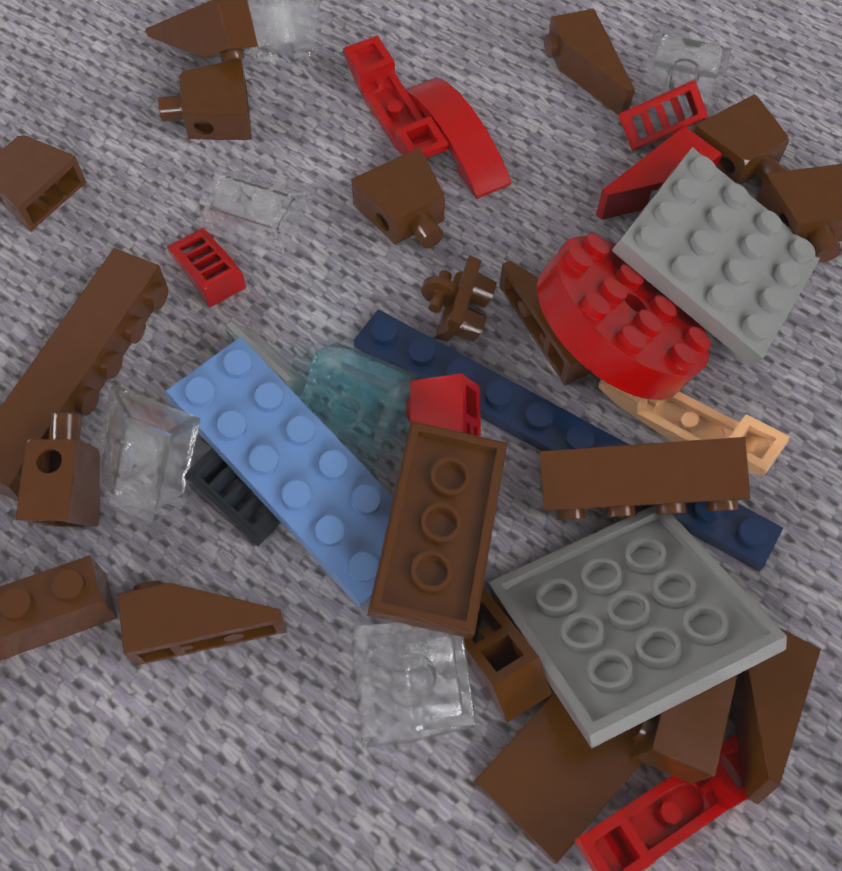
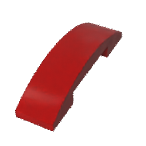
(389, 101)
(467, 137)
(664, 817)

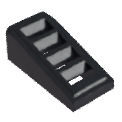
(204, 472)

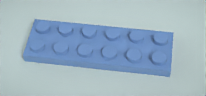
(290, 463)

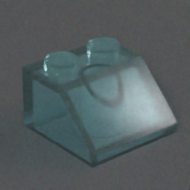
(357, 399)

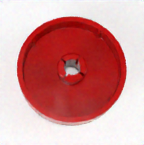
(619, 321)

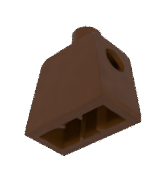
(211, 102)
(747, 139)
(36, 179)
(402, 199)
(808, 204)
(60, 477)

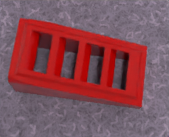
(694, 100)
(218, 287)

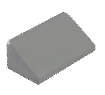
(270, 356)

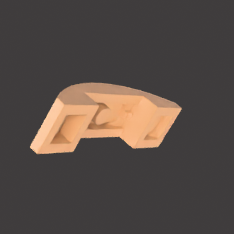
(688, 419)

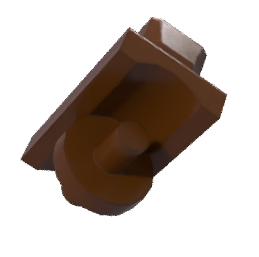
(455, 296)

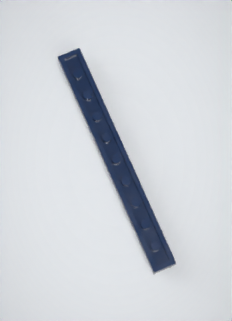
(550, 427)

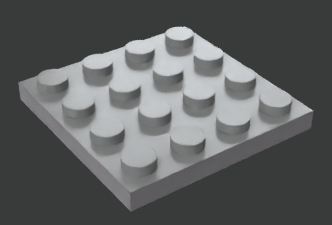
(719, 256)
(634, 622)

